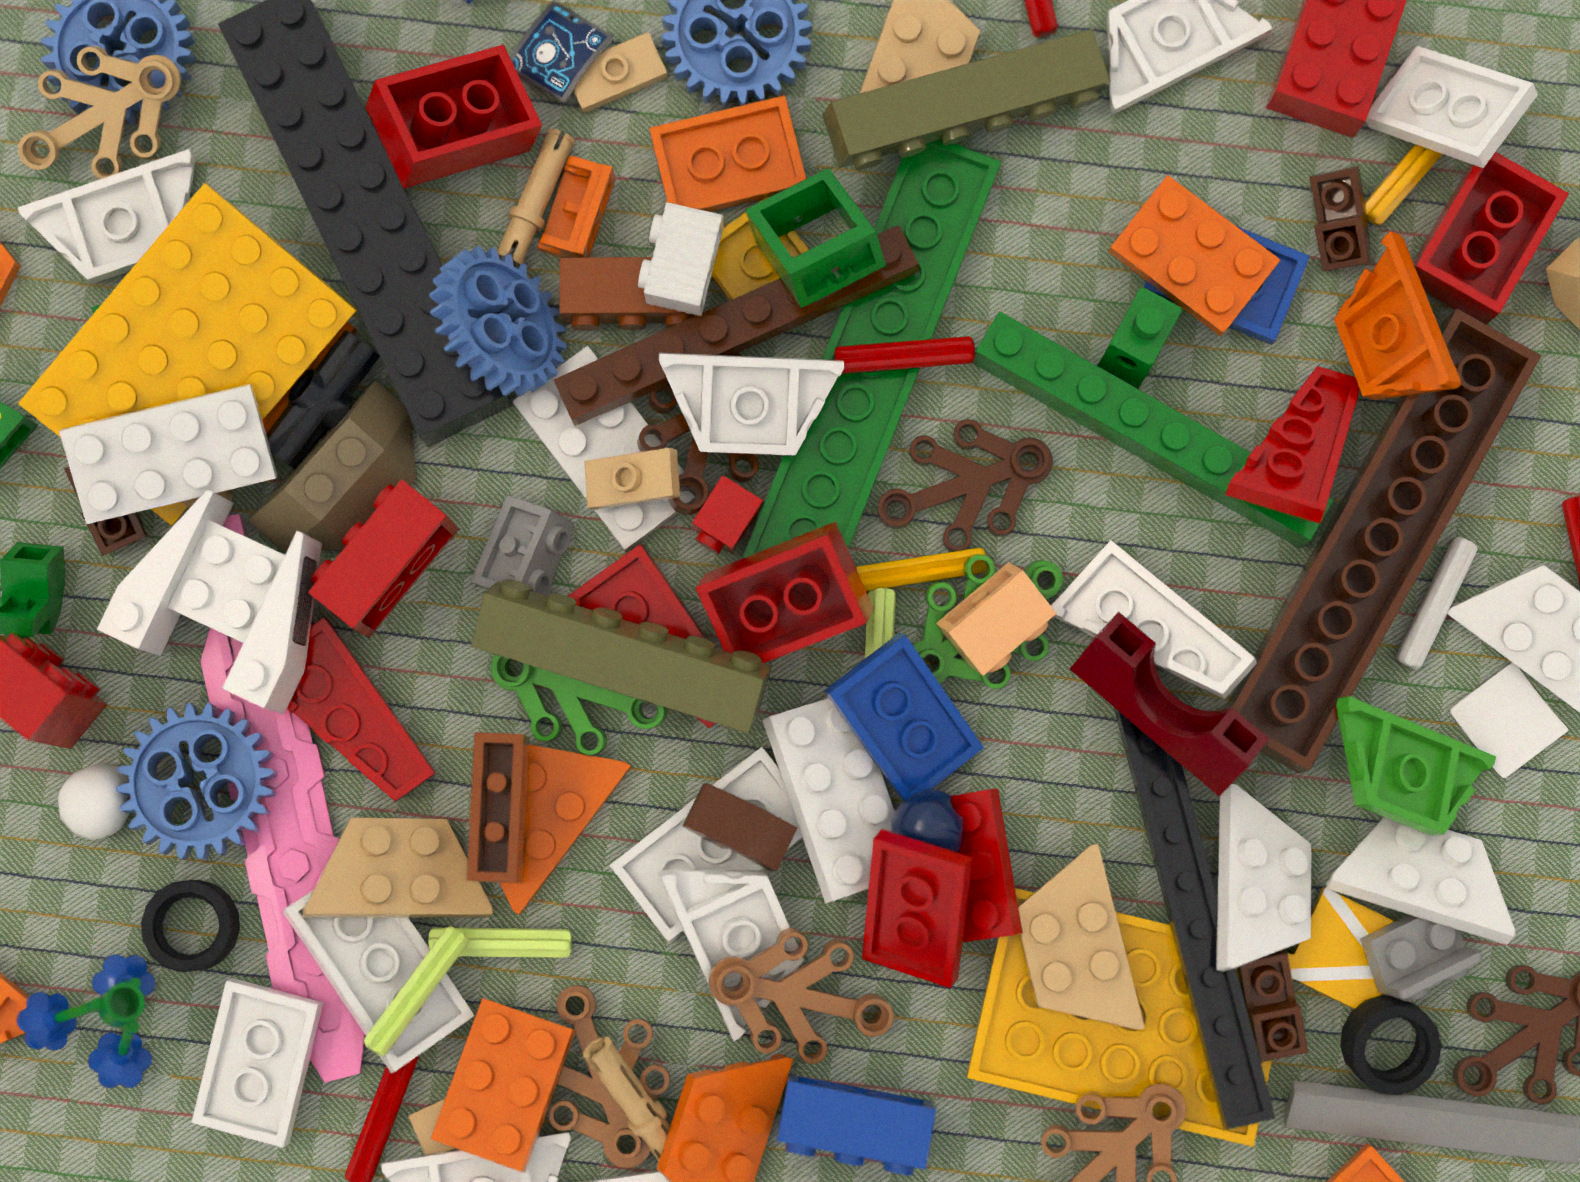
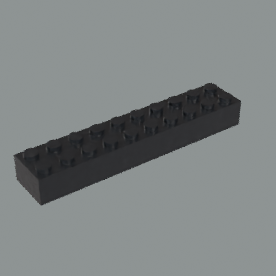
(358, 209)

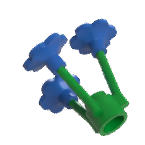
(123, 992)

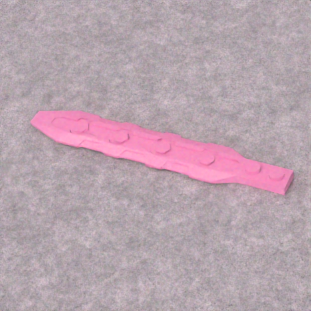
(287, 851)

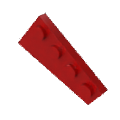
(1302, 450)

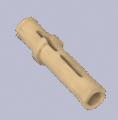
(527, 215)
(645, 1116)

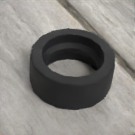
(153, 925)
(1412, 1071)

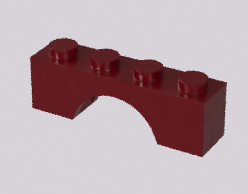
(1207, 743)

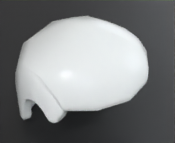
(91, 803)

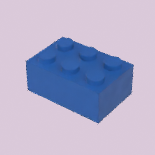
(856, 1124)

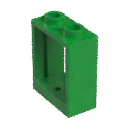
(809, 274)

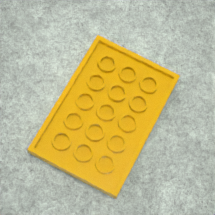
(192, 318)
(1072, 1054)

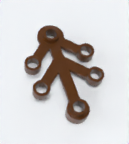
(691, 479)
(973, 481)
(1541, 1029)

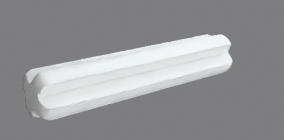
(1436, 603)

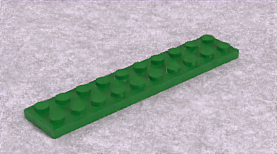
(831, 477)

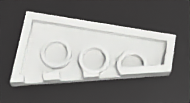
(1184, 638)

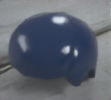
(929, 819)

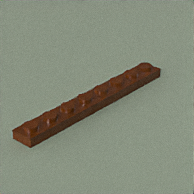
(718, 331)

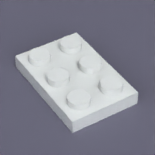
(1451, 106)
(257, 1062)

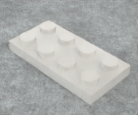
(600, 437)
(168, 453)
(833, 794)
(678, 848)
(368, 967)

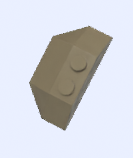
(342, 474)

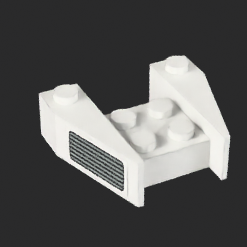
(230, 588)

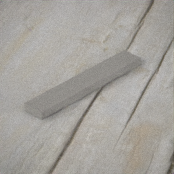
(1433, 1122)

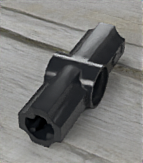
(320, 399)

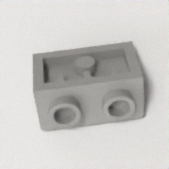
(524, 546)
(1415, 956)

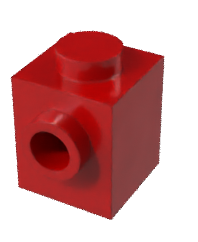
(726, 516)

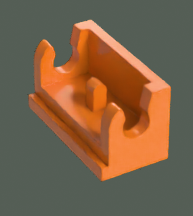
(577, 209)

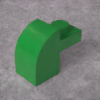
(31, 589)

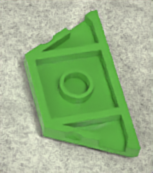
(1407, 768)

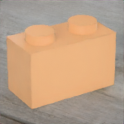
(997, 619)

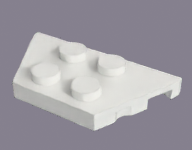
(1169, 40)
(115, 219)
(749, 400)
(1532, 625)
(1427, 877)
(1260, 882)
(727, 917)
(466, 1167)

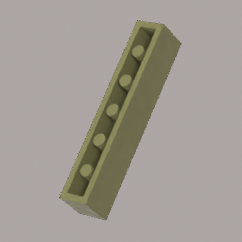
(966, 99)
(622, 655)

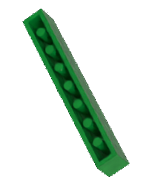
(1127, 419)

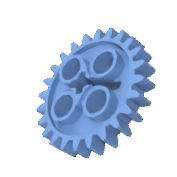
(79, 30)
(708, 62)
(498, 321)
(156, 798)

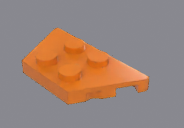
(1393, 330)
(562, 800)
(724, 1122)

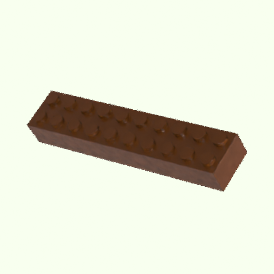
(1379, 543)

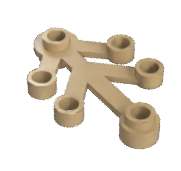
(107, 108)

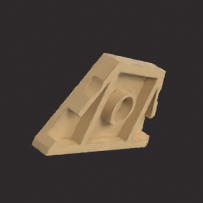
(920, 41)
(397, 872)
(1077, 945)

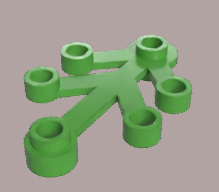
(945, 651)
(568, 693)

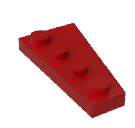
(640, 594)
(353, 716)

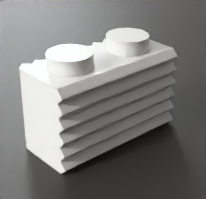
(681, 259)

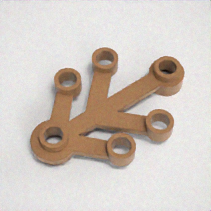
(792, 993)
(594, 1088)
(1119, 1147)

